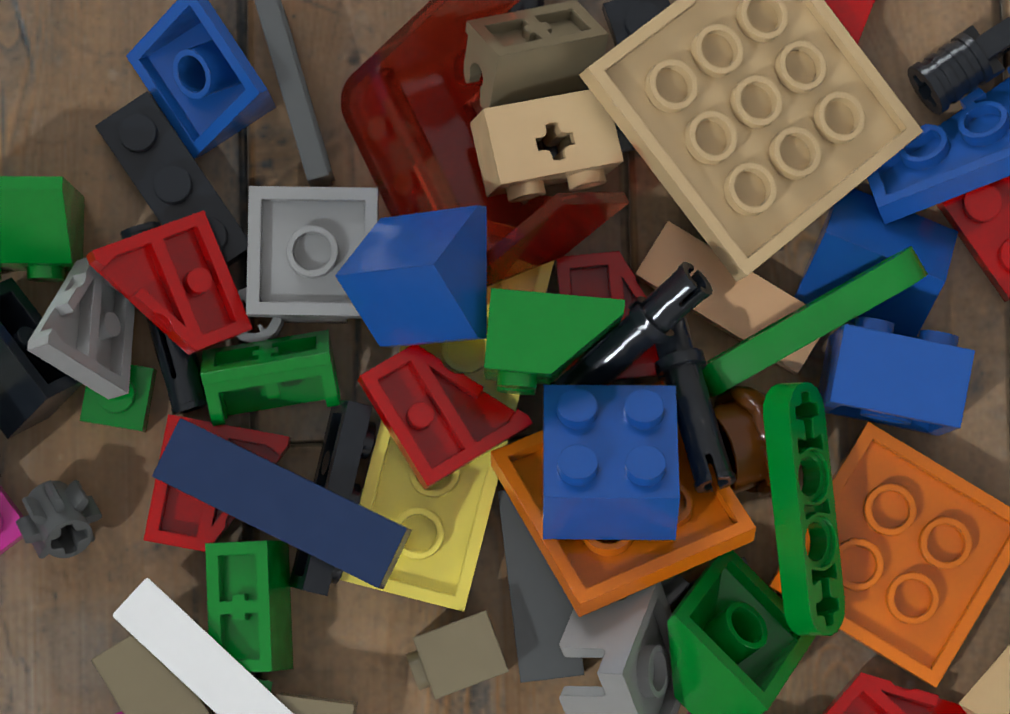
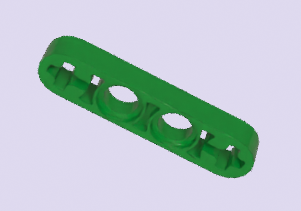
(813, 320)
(810, 582)

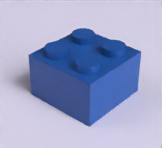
(896, 377)
(610, 462)

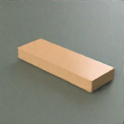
(734, 306)

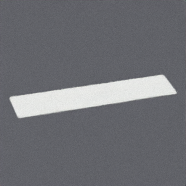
(193, 654)

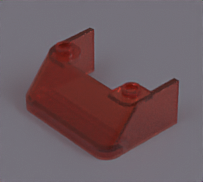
(416, 138)

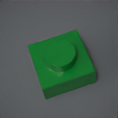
(125, 411)

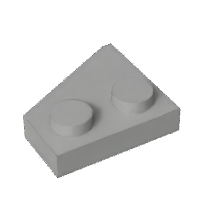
(88, 332)

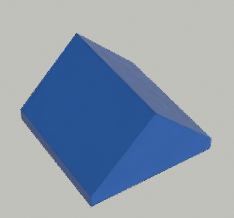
(199, 76)
(859, 239)
(422, 277)

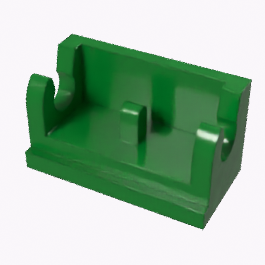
(269, 375)
(251, 602)

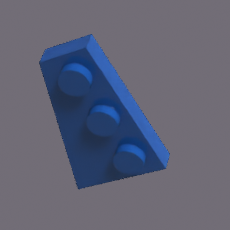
(948, 158)

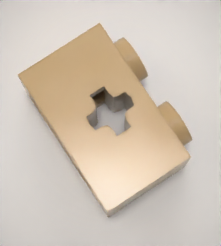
(571, 121)

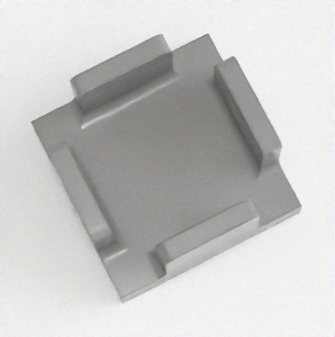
(299, 246)
(635, 656)

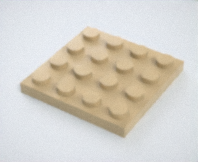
(751, 116)

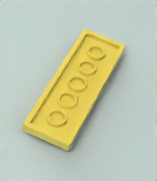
(453, 513)

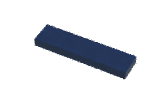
(282, 503)

